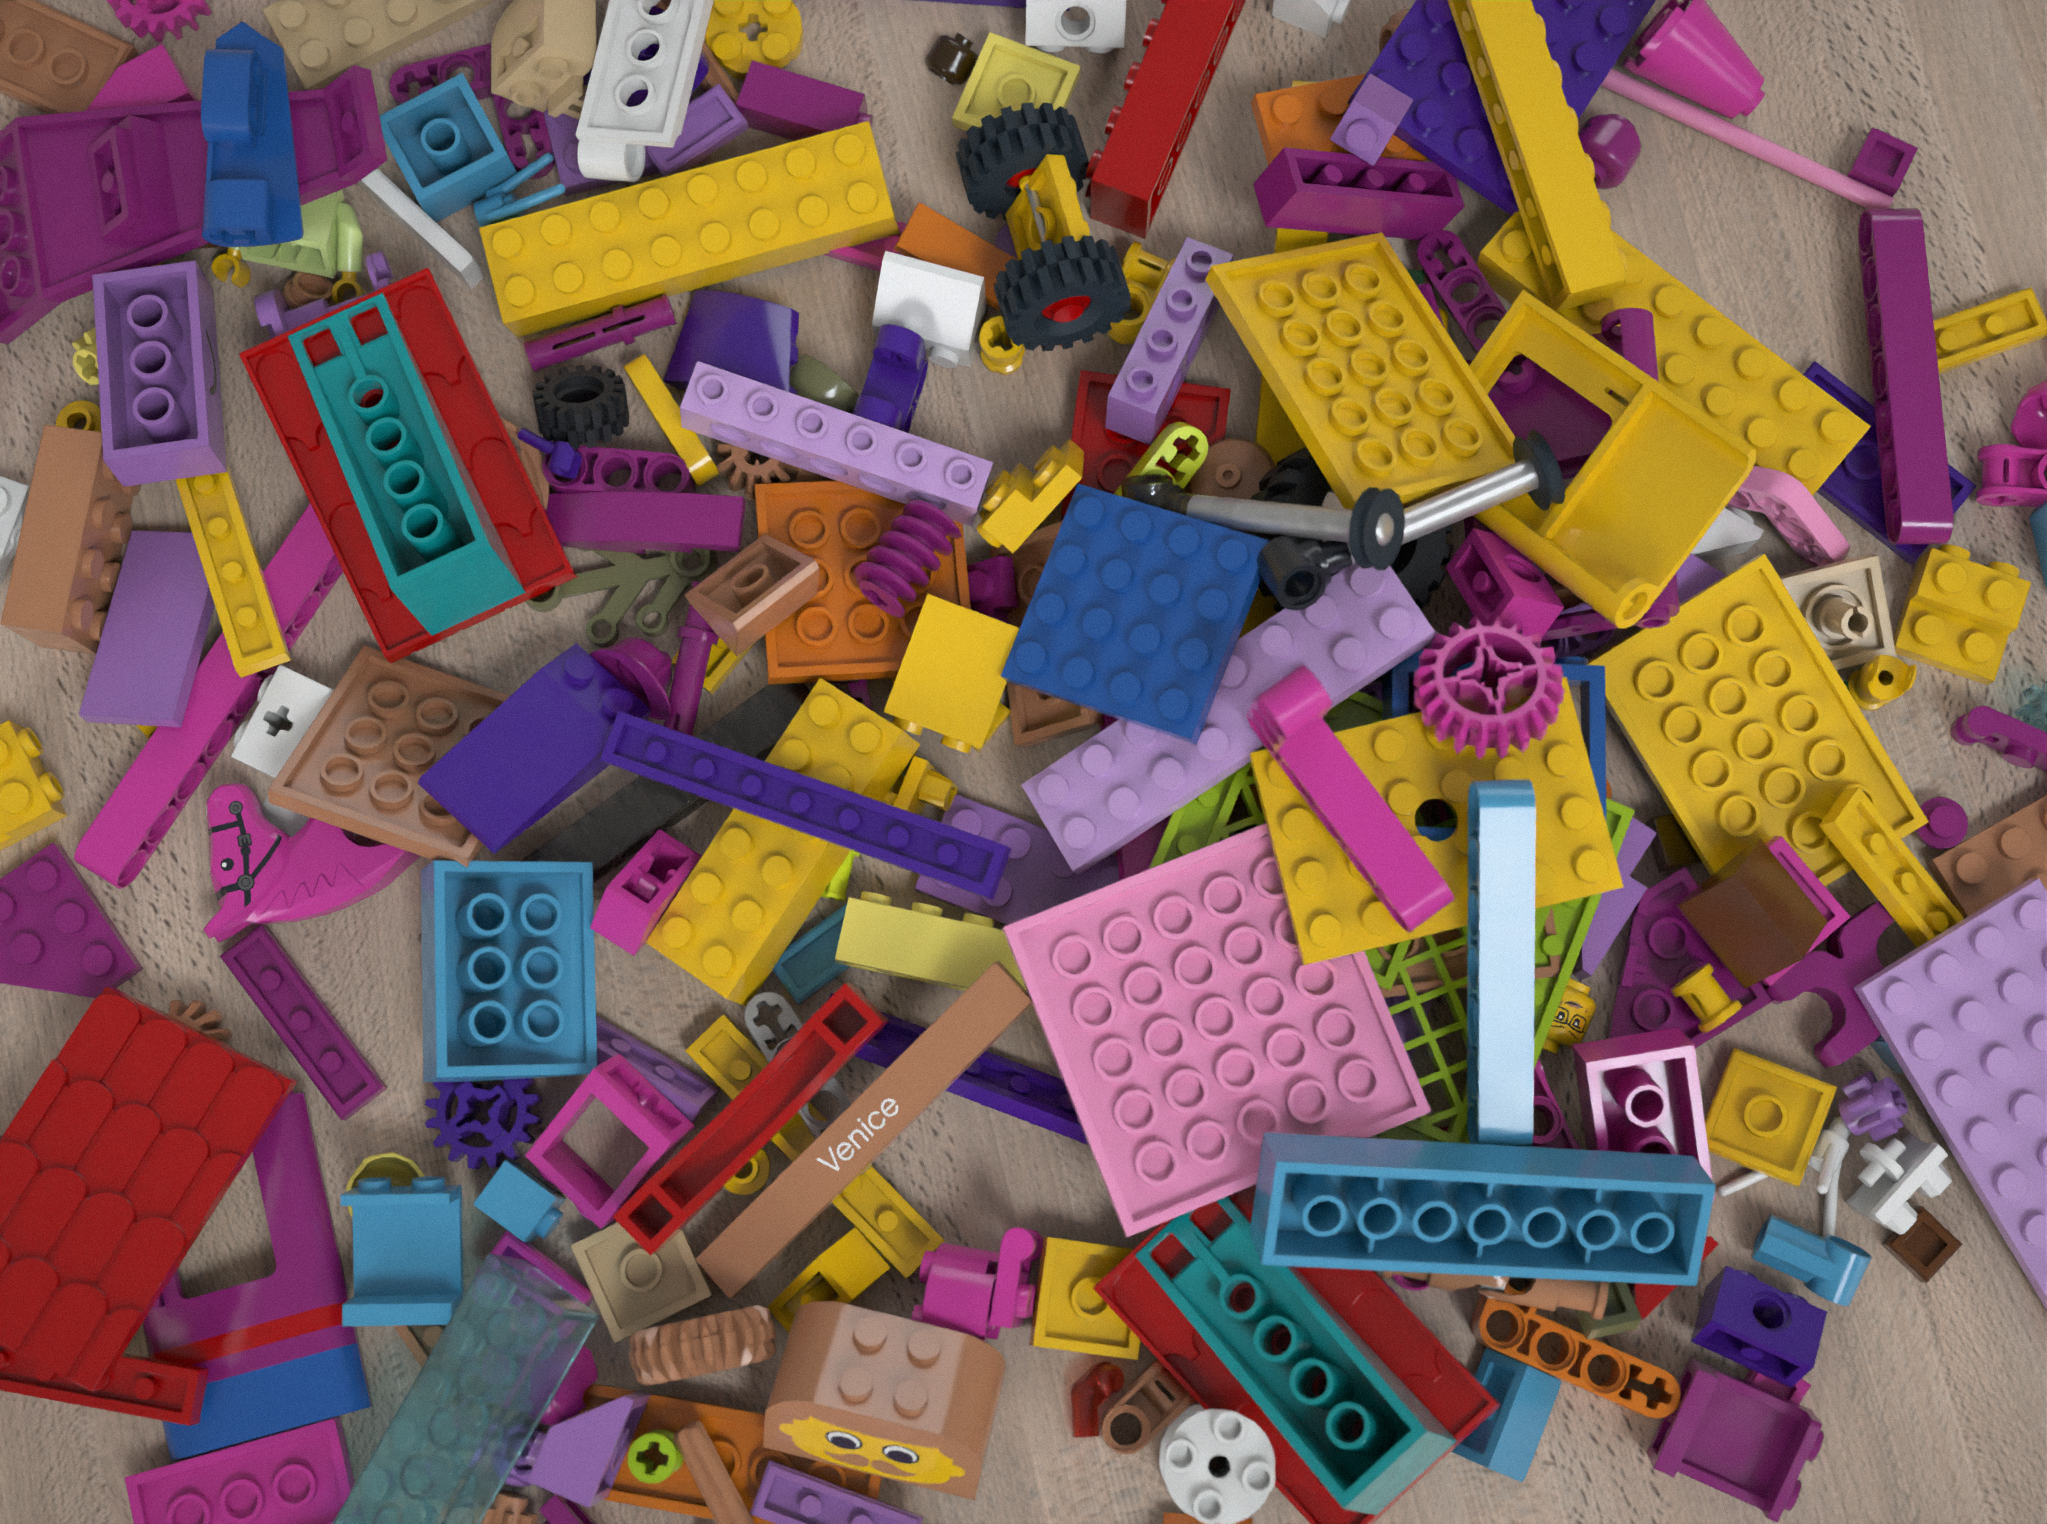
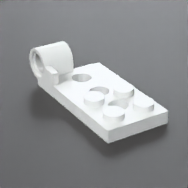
(608, 130)

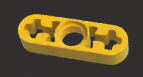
(668, 417)

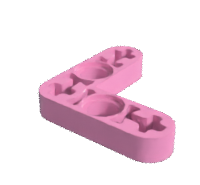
(1793, 514)

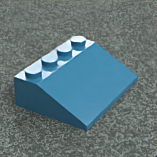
(507, 970)

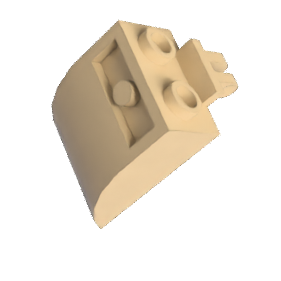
(544, 53)

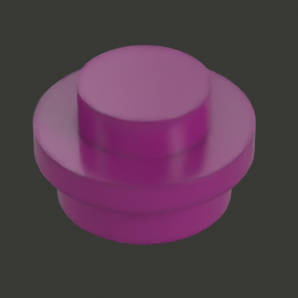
(1946, 823)

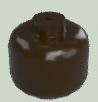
(952, 58)

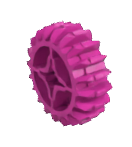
(1467, 709)

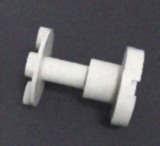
(1224, 1494)

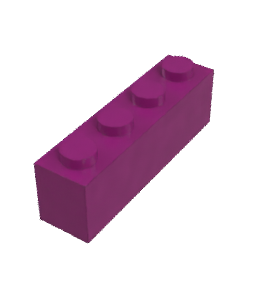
(1353, 197)

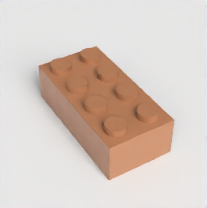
(68, 544)

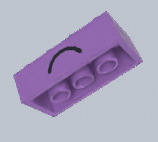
(158, 373)

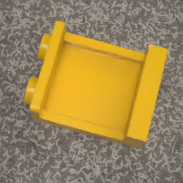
(952, 674)

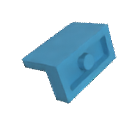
(1512, 1431)

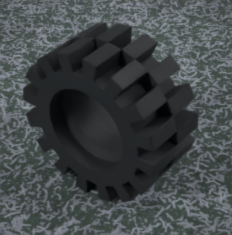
(581, 406)

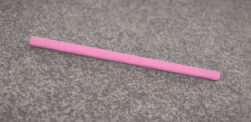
(1746, 141)

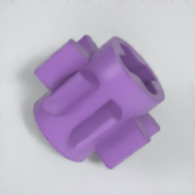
(1873, 1106)

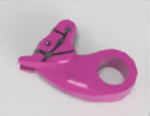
(281, 878)

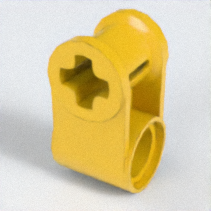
(1144, 277)

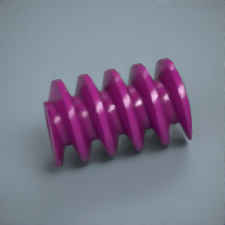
(903, 554)

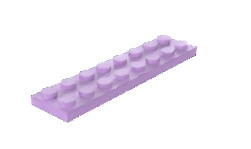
(1137, 776)

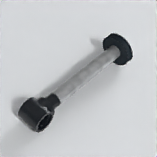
(1301, 570)

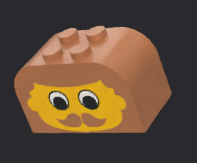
(885, 1397)

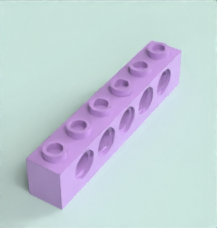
(833, 442)

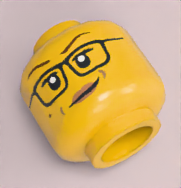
(1571, 1018)

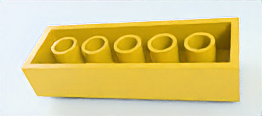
(764, 877)

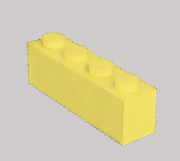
(920, 943)

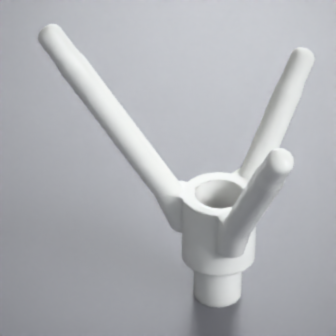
(1826, 1159)

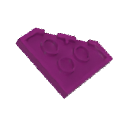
(58, 931)
(1660, 954)

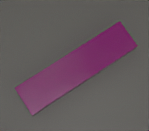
(303, 1022)

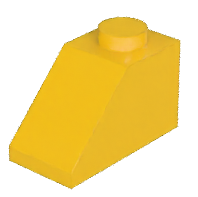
(834, 1276)

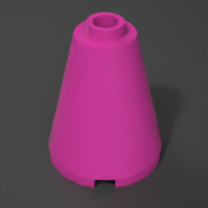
(1698, 59)

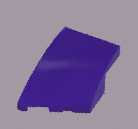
(736, 336)

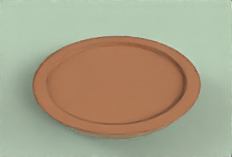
(1231, 469)

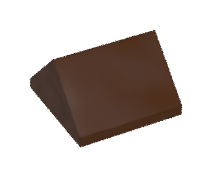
(1753, 915)

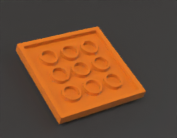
(839, 629)

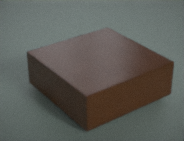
(1923, 1247)

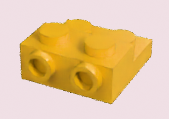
(1022, 500)
(1960, 613)
(27, 791)

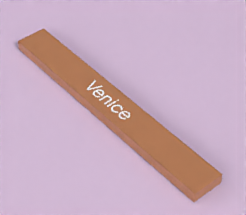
(865, 1129)

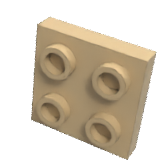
(1845, 608)

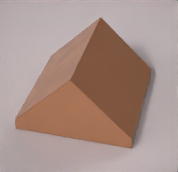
(755, 591)

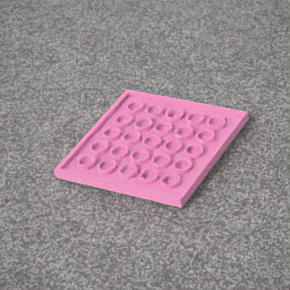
(1201, 1030)

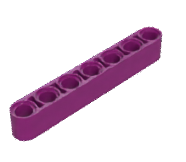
(1905, 377)

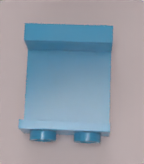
(405, 1252)

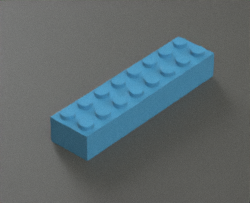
(1480, 1209)

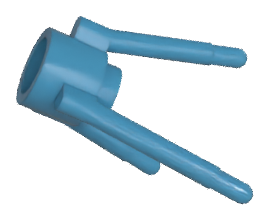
(502, 207)

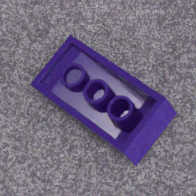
(532, 749)

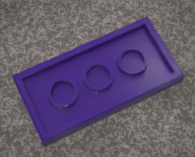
(1857, 482)

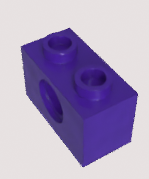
(1728, 1326)

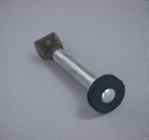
(1371, 528)

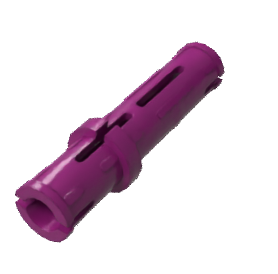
(657, 314)
(690, 671)

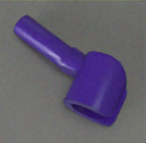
(563, 458)

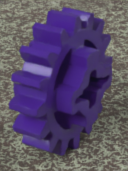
(497, 1130)

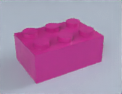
(1642, 1095)

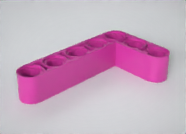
(1348, 805)

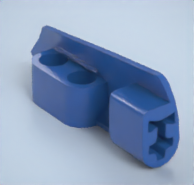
(251, 145)

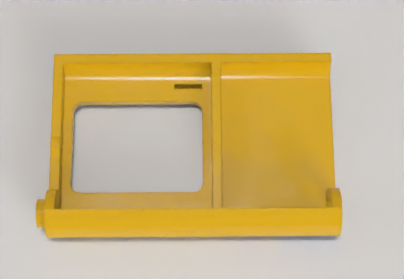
(1641, 491)

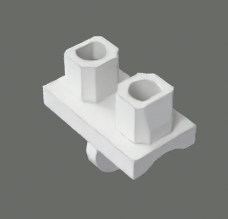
(1893, 1179)

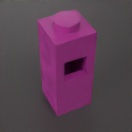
(797, 104)

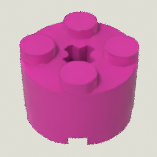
(959, 1290)

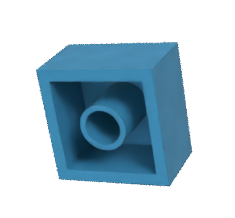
(446, 148)

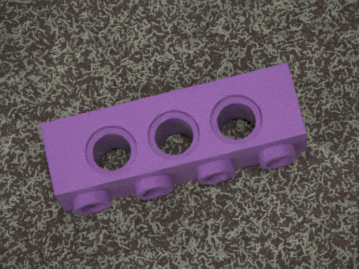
(1165, 345)

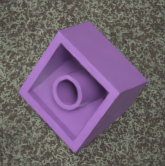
(586, 1452)

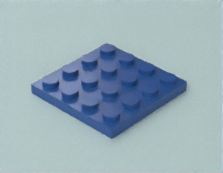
(1136, 613)

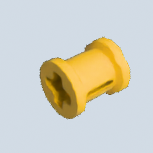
(995, 358)
(1706, 998)

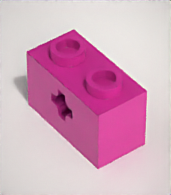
(643, 891)

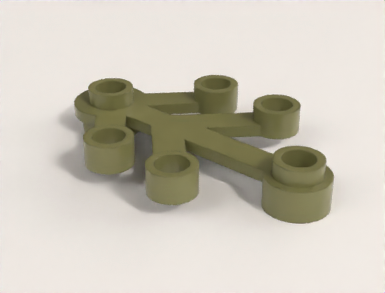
(631, 576)

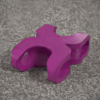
(1832, 977)

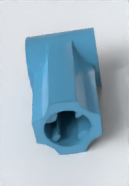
(1825, 1265)

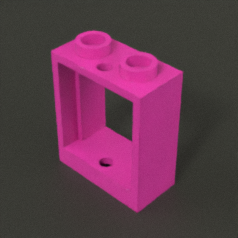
(639, 1108)

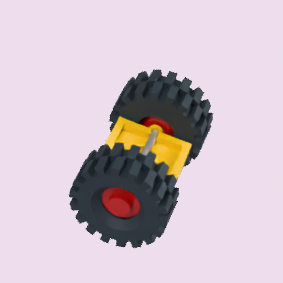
(1030, 172)

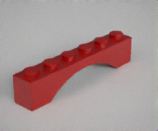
(751, 1119)

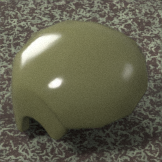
(822, 384)

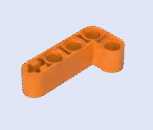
(1575, 1357)

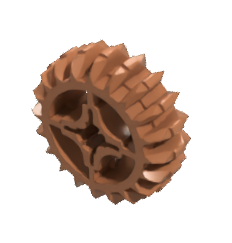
(702, 1345)

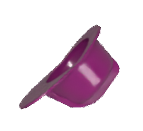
(641, 670)

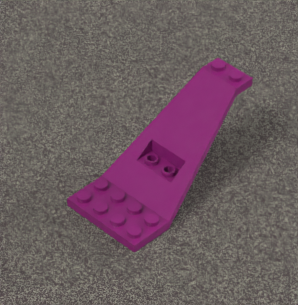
(130, 185)

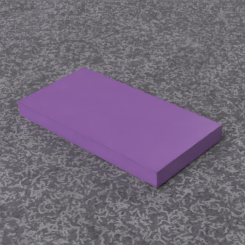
(151, 634)

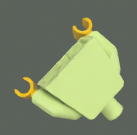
(329, 245)

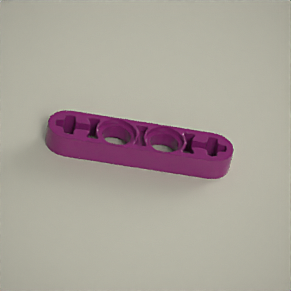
(1472, 313)

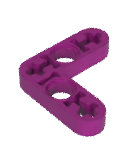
(479, 61)

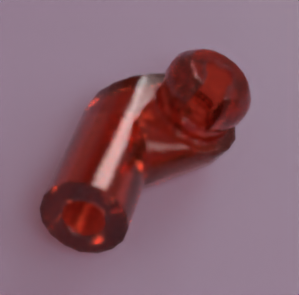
(1089, 1393)

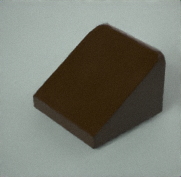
(1671, 844)

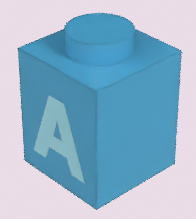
(521, 1202)

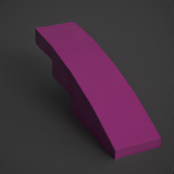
(647, 521)

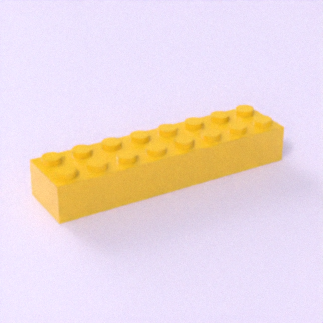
(689, 230)
(1702, 360)

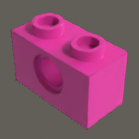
(1503, 583)

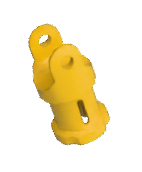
(1881, 681)

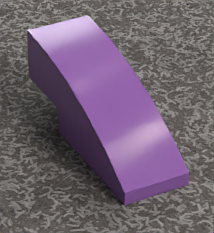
(1615, 905)

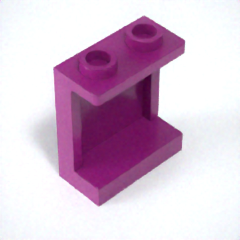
(1737, 1439)

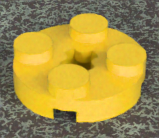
(773, 48)

